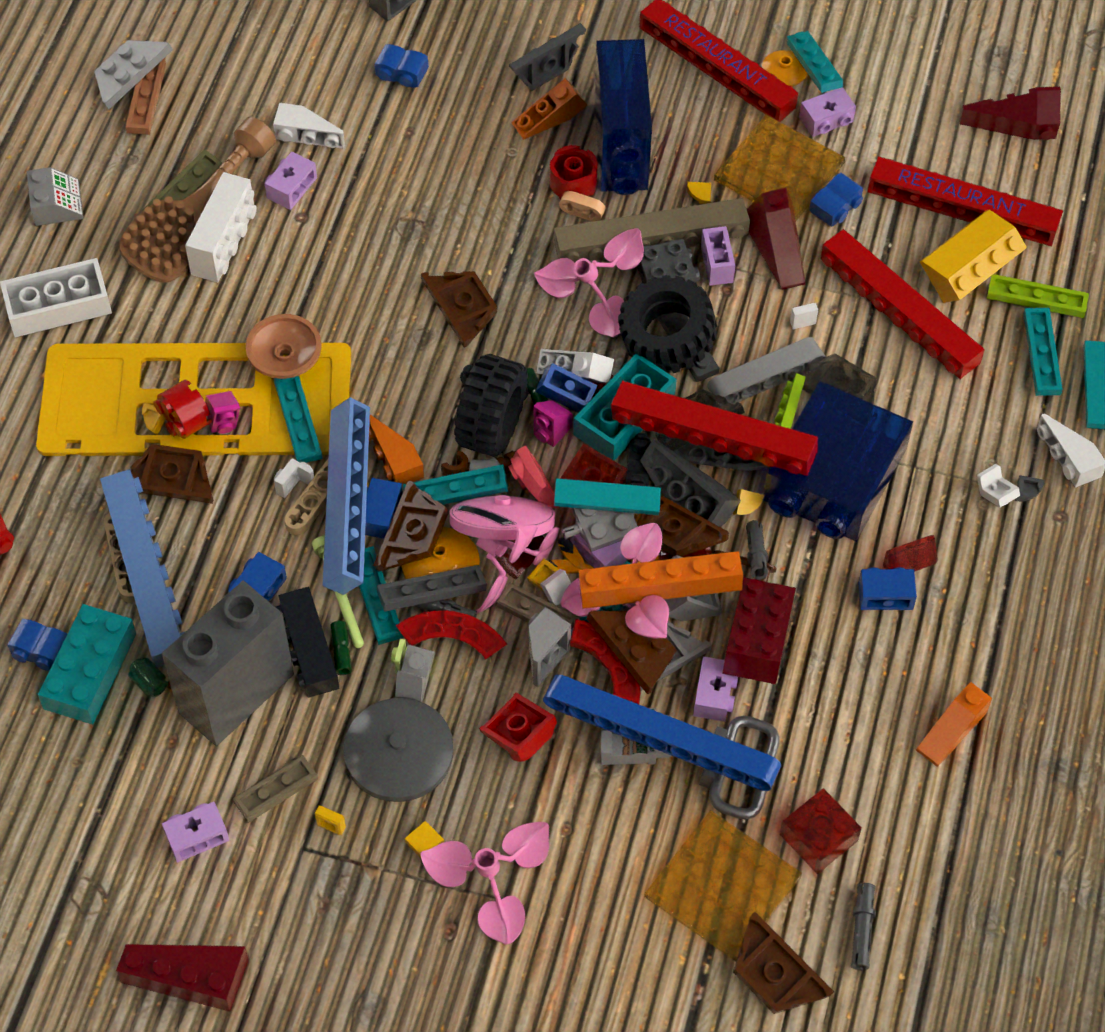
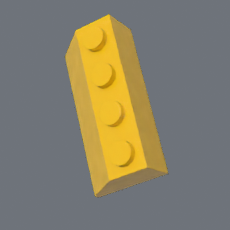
(972, 256)

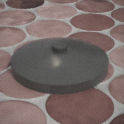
(398, 749)

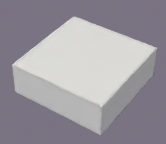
(804, 316)
(555, 586)

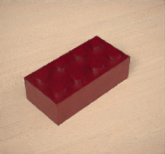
(759, 631)

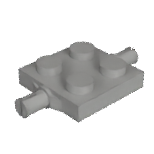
(600, 527)

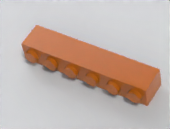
(661, 578)

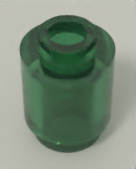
(147, 677)

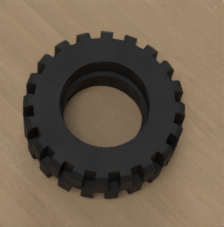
(664, 297)
(490, 405)

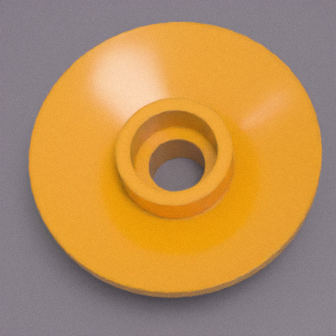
(785, 67)

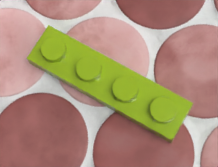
(1037, 295)
(789, 401)

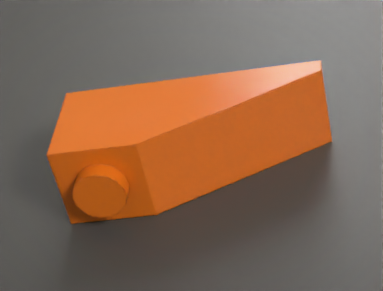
(955, 724)

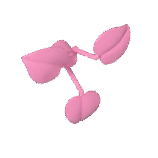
(560, 277)
(498, 547)
(646, 617)
(450, 861)

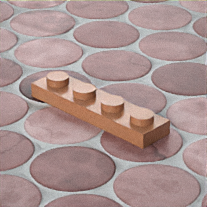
(145, 101)

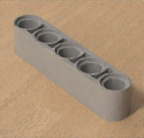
(765, 371)

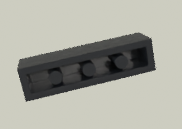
(308, 643)

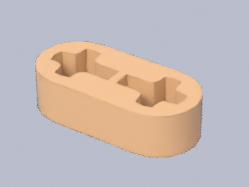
(582, 206)

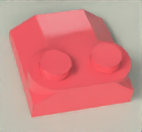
(531, 476)

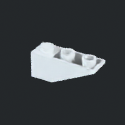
(301, 125)
(584, 364)
(1076, 454)

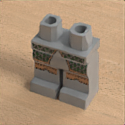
(621, 750)

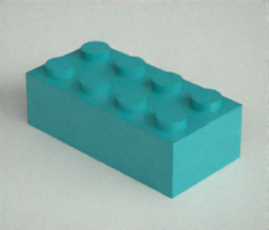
(595, 421)
(87, 664)

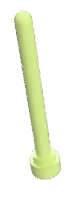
(318, 546)

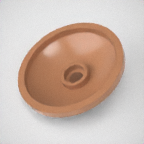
(283, 336)

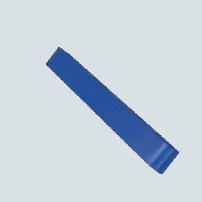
(662, 732)

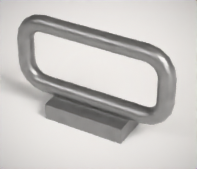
(716, 780)

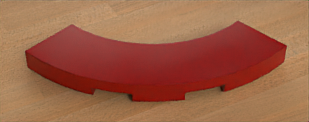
(452, 625)
(588, 640)

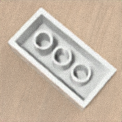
(220, 227)
(55, 297)

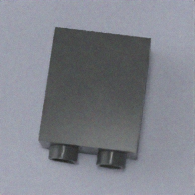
(229, 662)

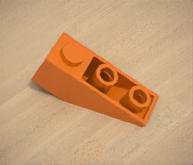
(550, 110)
(396, 452)

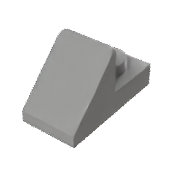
(414, 675)

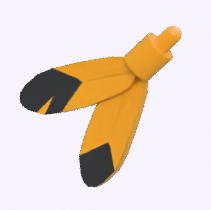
(574, 559)

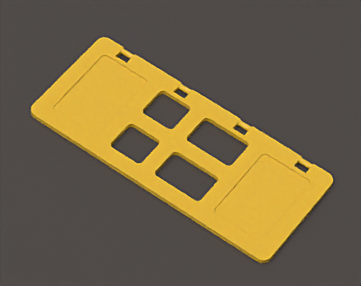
(96, 393)

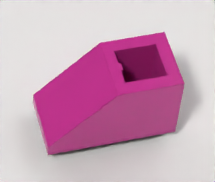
(223, 412)
(551, 422)

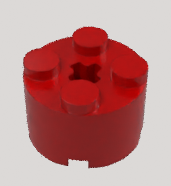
(573, 171)
(182, 409)

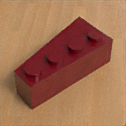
(186, 971)

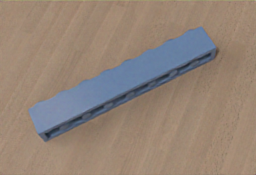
(346, 497)
(142, 562)

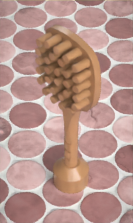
(158, 235)

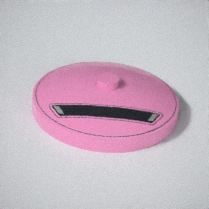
(499, 516)

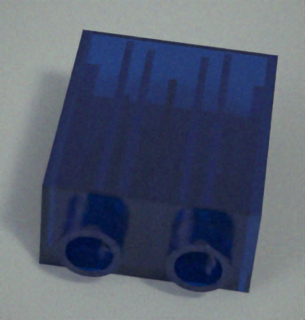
(622, 115)
(852, 466)

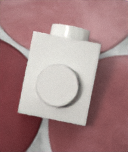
(289, 476)
(995, 487)

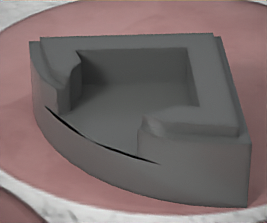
(1028, 488)

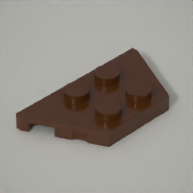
(462, 302)
(173, 473)
(412, 530)
(683, 530)
(641, 655)
(776, 970)

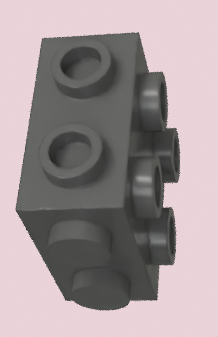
(667, 259)

